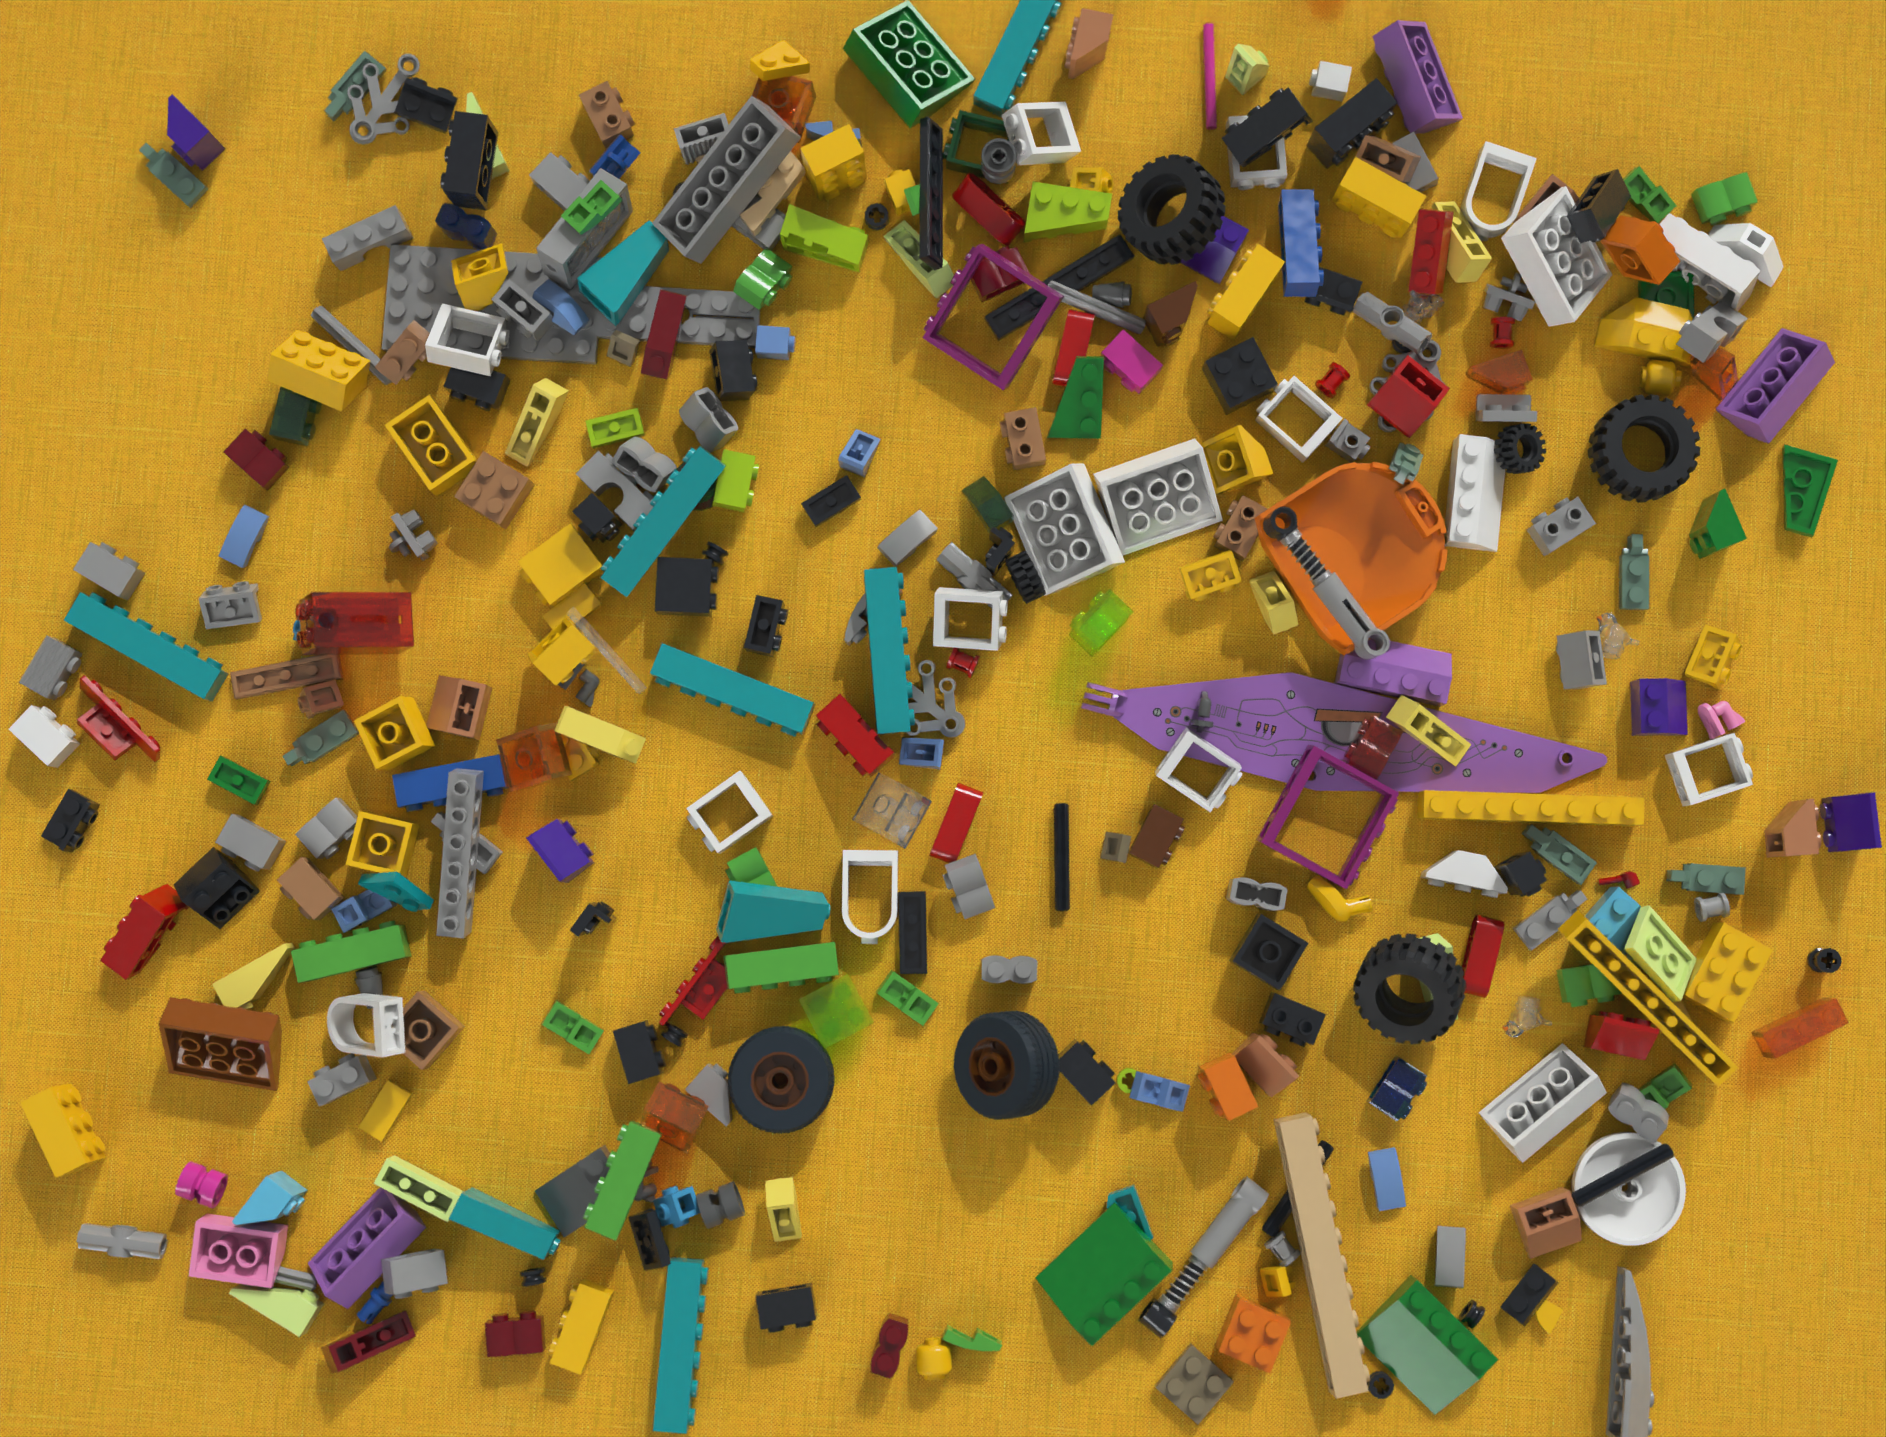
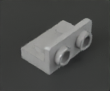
(1504, 408)
(230, 605)

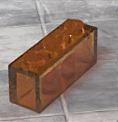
(1800, 1027)

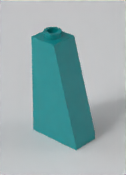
(623, 272)
(769, 911)
(505, 1223)

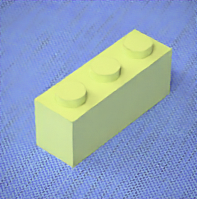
(418, 1187)

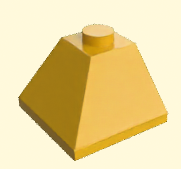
(480, 276)
(1235, 460)

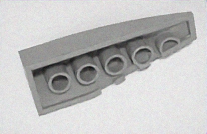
(1630, 1365)

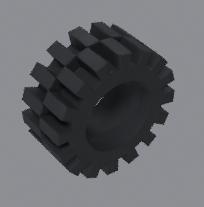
(1531, 448)
(1025, 577)

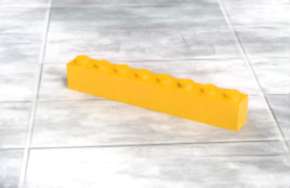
(1530, 808)
(1647, 998)

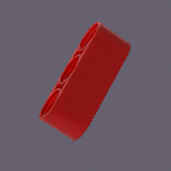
(988, 209)
(1073, 344)
(956, 823)
(1481, 954)

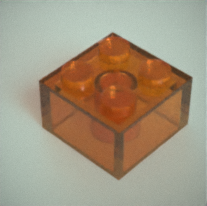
(789, 98)
(533, 757)
(675, 1116)

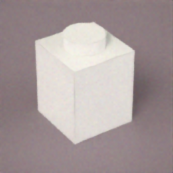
(1330, 80)

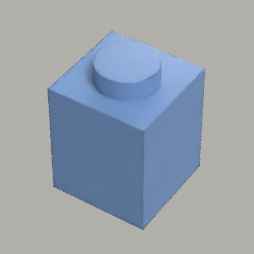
(774, 342)

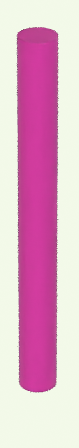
(1209, 71)

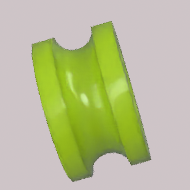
(1123, 1087)

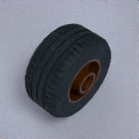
(1006, 1065)
(754, 1083)

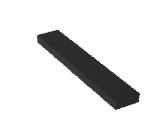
(931, 193)
(1075, 276)

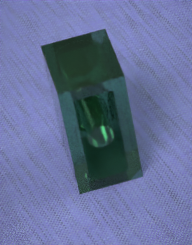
(294, 418)

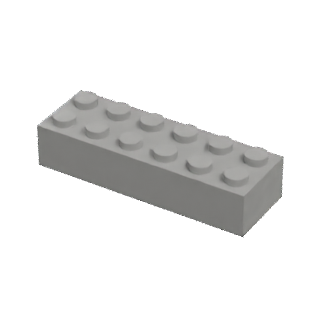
(726, 180)

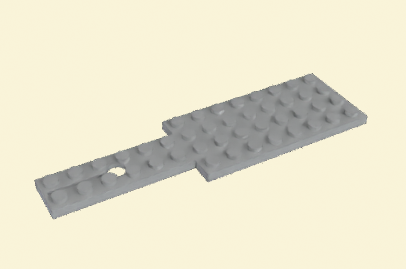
(424, 279)

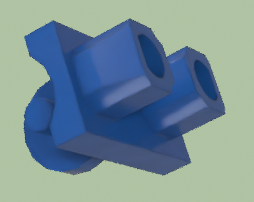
(616, 158)

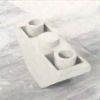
(1751, 245)
(1466, 872)

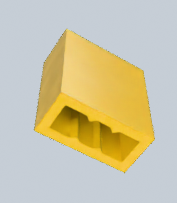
(560, 566)

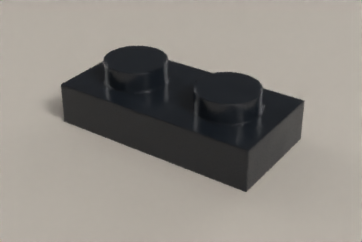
(831, 501)
(1529, 1294)

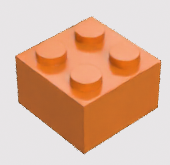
(1640, 249)
(1227, 1086)
(1253, 1333)

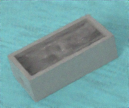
(566, 252)

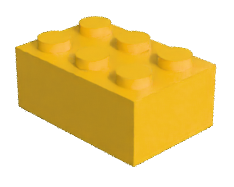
(834, 163)
(1378, 198)
(1244, 291)
(319, 370)
(432, 445)
(1725, 971)
(63, 1129)

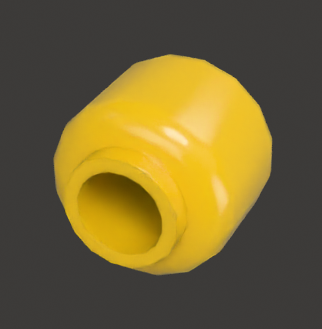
(1659, 377)
(933, 1359)

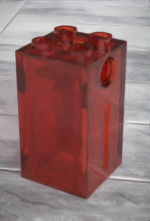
(355, 623)

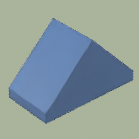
(858, 452)
(921, 752)

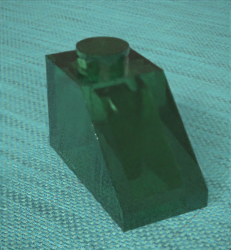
(988, 504)

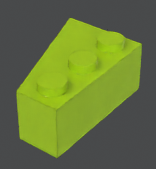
(1065, 210)
(823, 239)

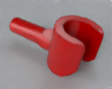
(1629, 879)

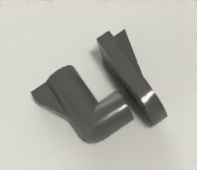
(591, 681)
(1204, 710)
(648, 1191)

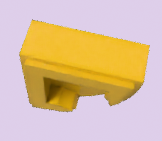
(1548, 1315)

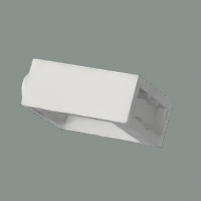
(1058, 126)
(1249, 179)
(472, 321)
(1330, 417)
(941, 618)
(1174, 756)
(1683, 778)
(752, 796)

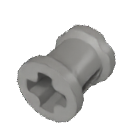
(1712, 907)
(1282, 1249)

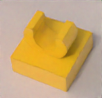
(1276, 1281)

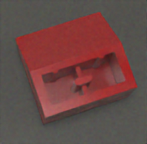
(1408, 396)
(1626, 1038)

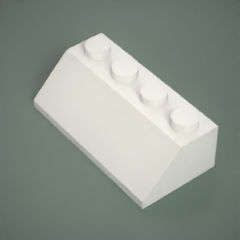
(1474, 494)
(1543, 1102)

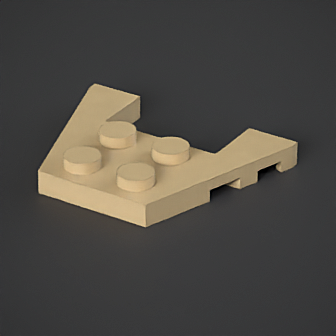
(772, 192)

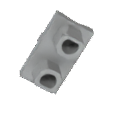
(1519, 303)
(406, 525)

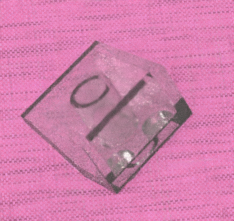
(892, 810)

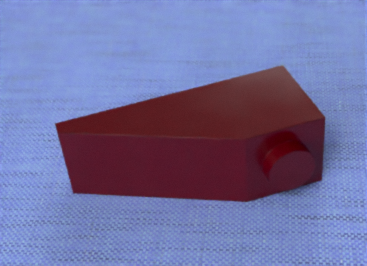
(664, 335)
(368, 1342)

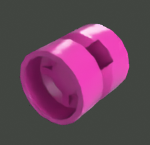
(200, 1184)

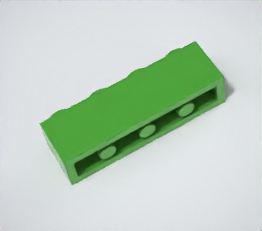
(350, 953)
(781, 965)
(623, 1179)

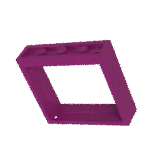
(948, 302)
(1373, 828)

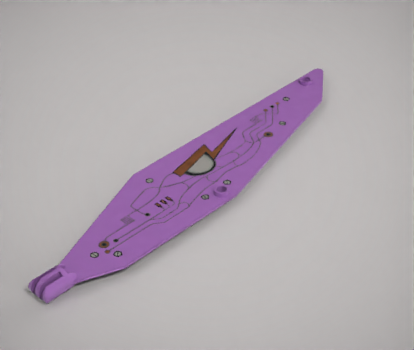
(1274, 718)

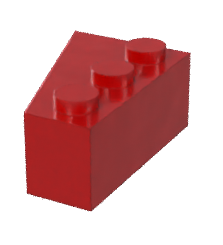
(854, 736)
(142, 930)

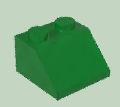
(1715, 526)

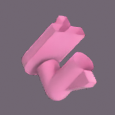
(1710, 714)

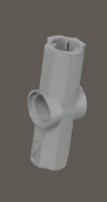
(1379, 314)
(969, 572)
(122, 1241)

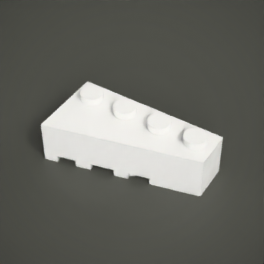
(1713, 266)

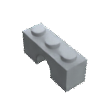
(381, 229)
(1710, 329)
(602, 474)

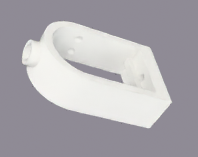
(1505, 159)
(869, 858)
(386, 1012)

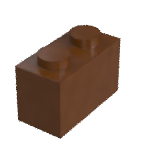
(1156, 837)

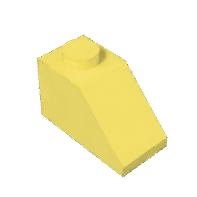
(1274, 602)
(783, 1209)

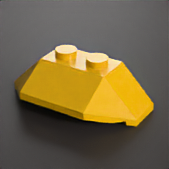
(1645, 331)

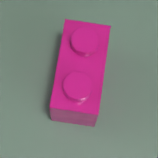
(1130, 362)

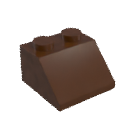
(1169, 315)

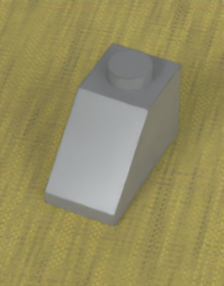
(712, 1088)

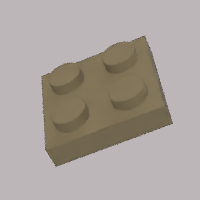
(1194, 1383)

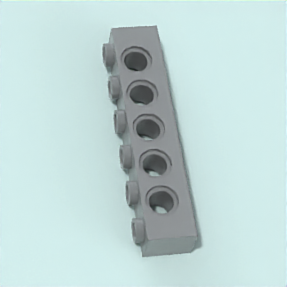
(460, 853)

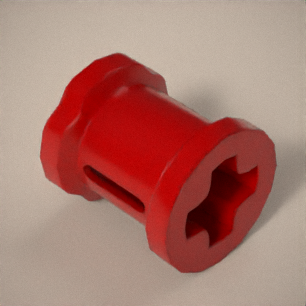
(1502, 332)
(1332, 380)
(963, 662)

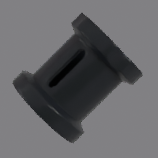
(1818, 966)

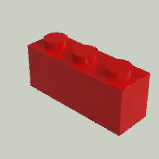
(1430, 251)

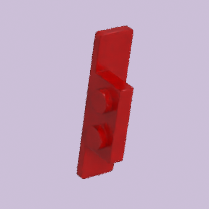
(111, 727)
(703, 989)

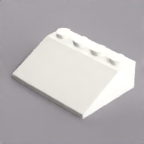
(1553, 262)
(1158, 496)
(1064, 528)

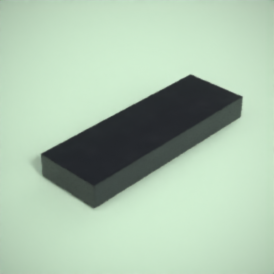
(912, 932)

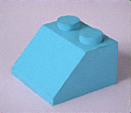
(1614, 916)
(272, 1199)

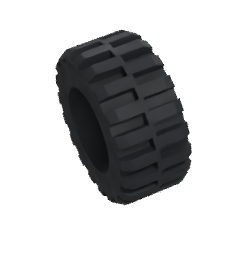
(1152, 190)
(1668, 424)
(1397, 1016)

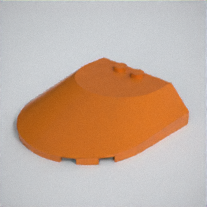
(1373, 534)

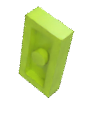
(615, 428)

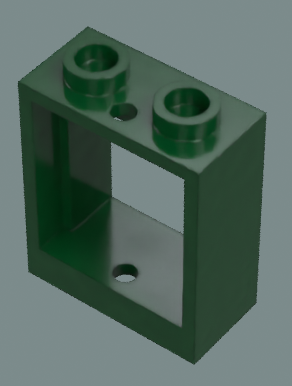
(972, 121)

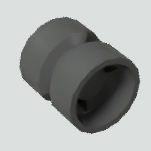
(998, 161)
(720, 1205)

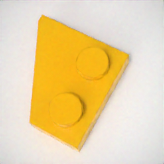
(779, 62)

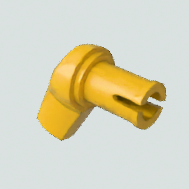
(1334, 903)

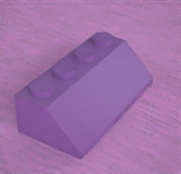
(1416, 76)
(1776, 384)
(1402, 670)
(354, 1254)

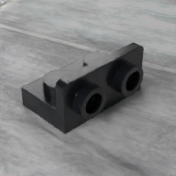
(425, 104)
(1337, 291)
(1000, 551)
(71, 821)
(588, 919)
(649, 1239)

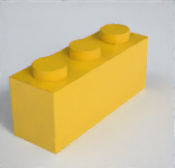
(580, 1326)

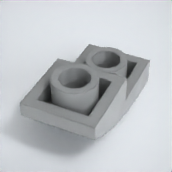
(907, 538)
(856, 626)
(1450, 1257)

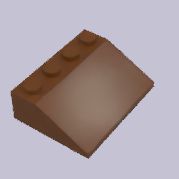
(222, 1043)

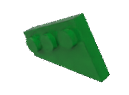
(1081, 403)
(1805, 488)

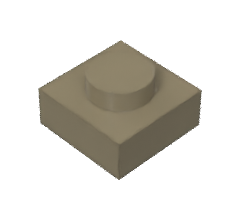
(623, 348)
(1115, 847)

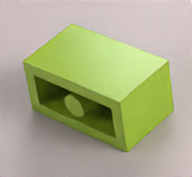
(734, 481)

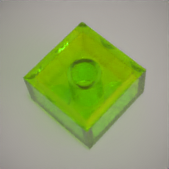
(1100, 623)
(836, 1010)

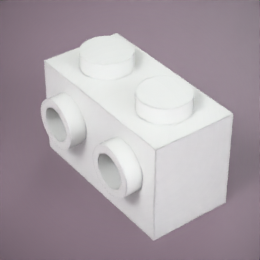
(44, 735)

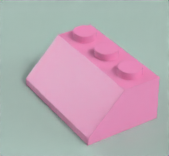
(237, 1252)

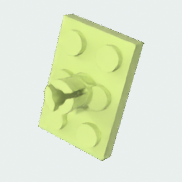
(1660, 954)

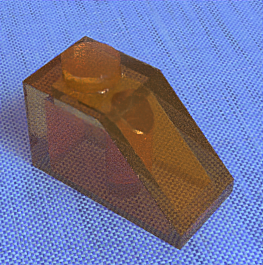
(1502, 373)
(1716, 373)

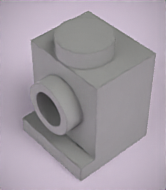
(1339, 444)

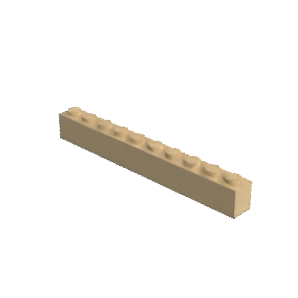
(1321, 1255)

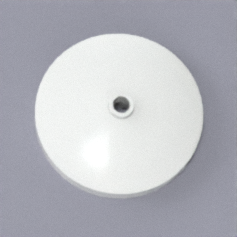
(1649, 1203)

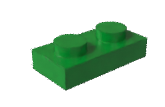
(238, 780)

